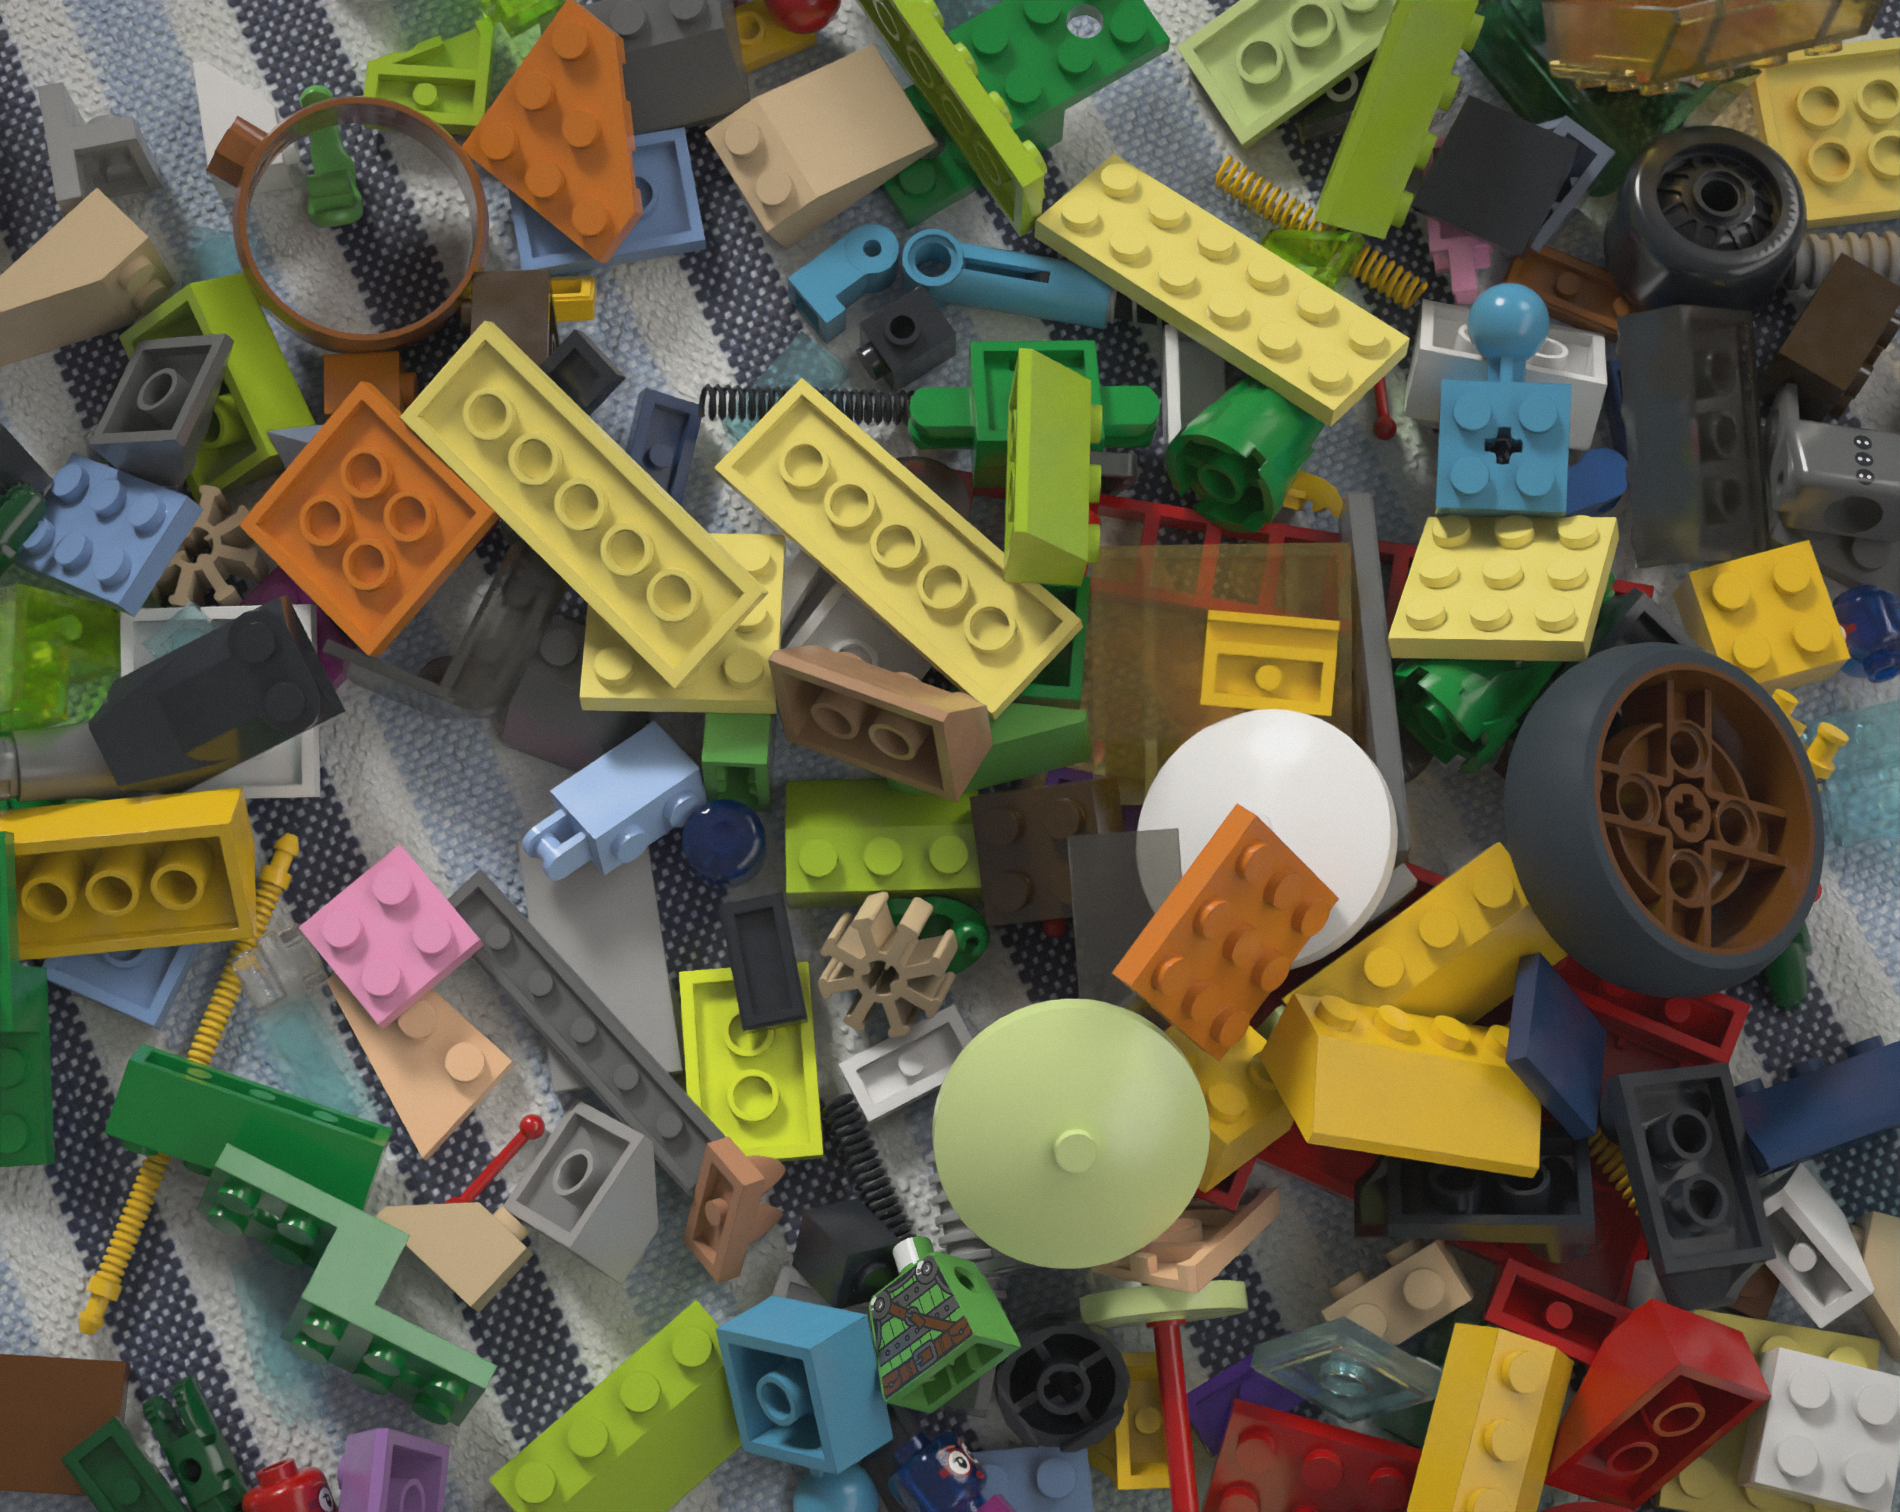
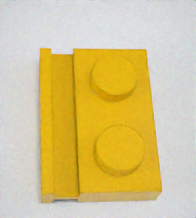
(1269, 662)

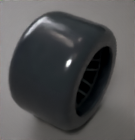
(1705, 222)

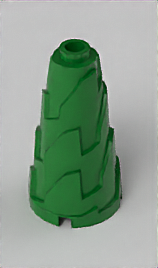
(1242, 455)
(1469, 703)

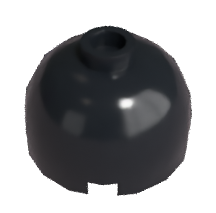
(1062, 1383)

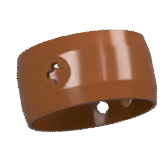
(249, 151)

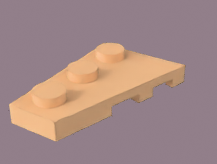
(427, 1062)

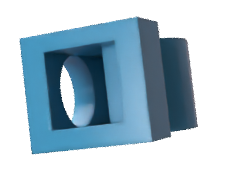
(841, 275)

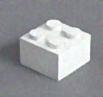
(1824, 1433)

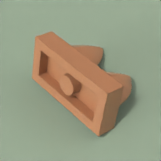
(727, 1209)

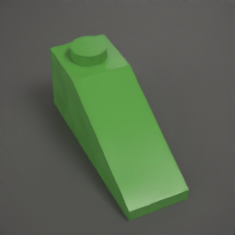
(1025, 744)

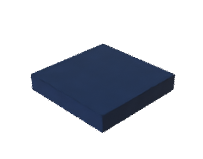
(1556, 1046)

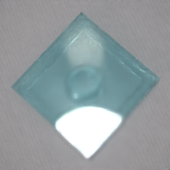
(1346, 1370)

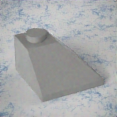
(592, 1191)

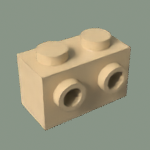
(1405, 1296)

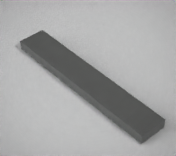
(1372, 657)
(585, 1031)

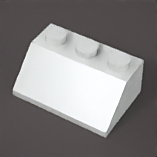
(1446, 353)

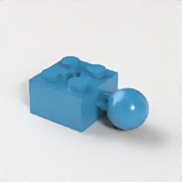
(1507, 329)
(808, 1397)

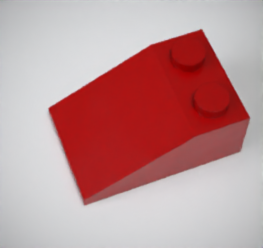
(1653, 1404)

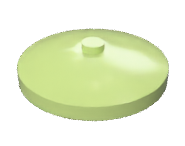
(1070, 1133)

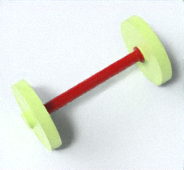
(1165, 1312)

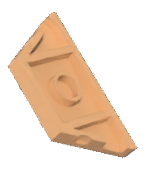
(1197, 1244)

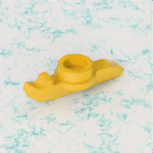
(1316, 490)

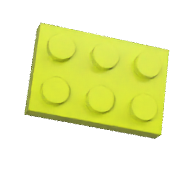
(754, 1084)

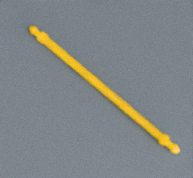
(104, 1286)

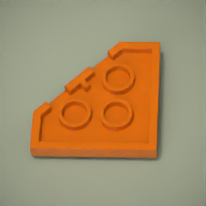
(567, 133)

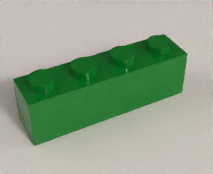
(198, 1109)

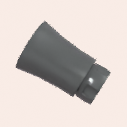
(55, 766)

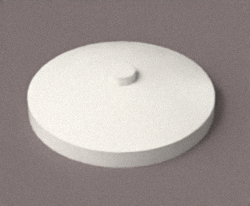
(1306, 787)

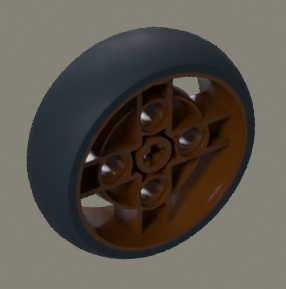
(1664, 820)

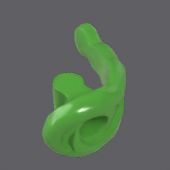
(332, 187)

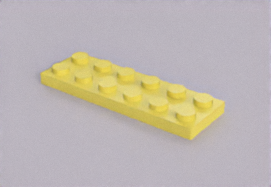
(1222, 289)
(583, 504)
(897, 548)

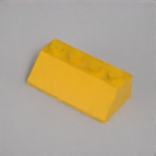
(133, 873)
(1447, 950)
(1403, 1085)
(1491, 1423)

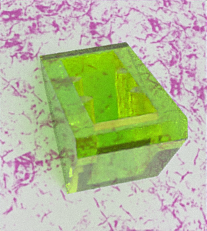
(1320, 254)

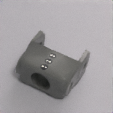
(1831, 474)

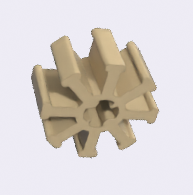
(211, 571)
(917, 972)

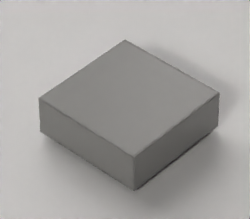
(1398, 890)

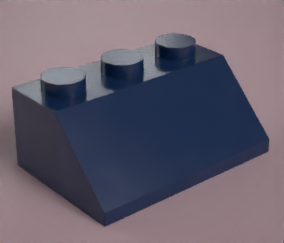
(1822, 1106)

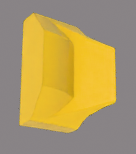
(1136, 1448)

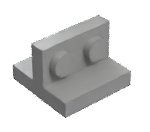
(100, 154)

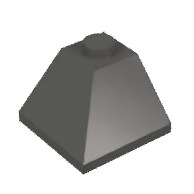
(163, 407)
(547, 710)

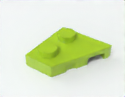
(440, 78)

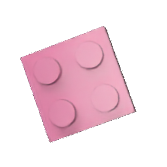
(391, 936)

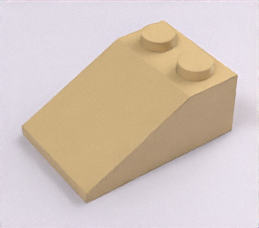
(821, 143)
(79, 282)

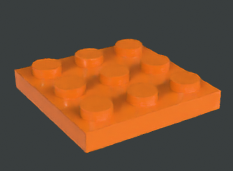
(369, 520)
(1227, 933)

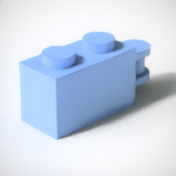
(618, 805)

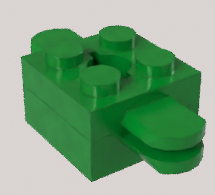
(978, 414)

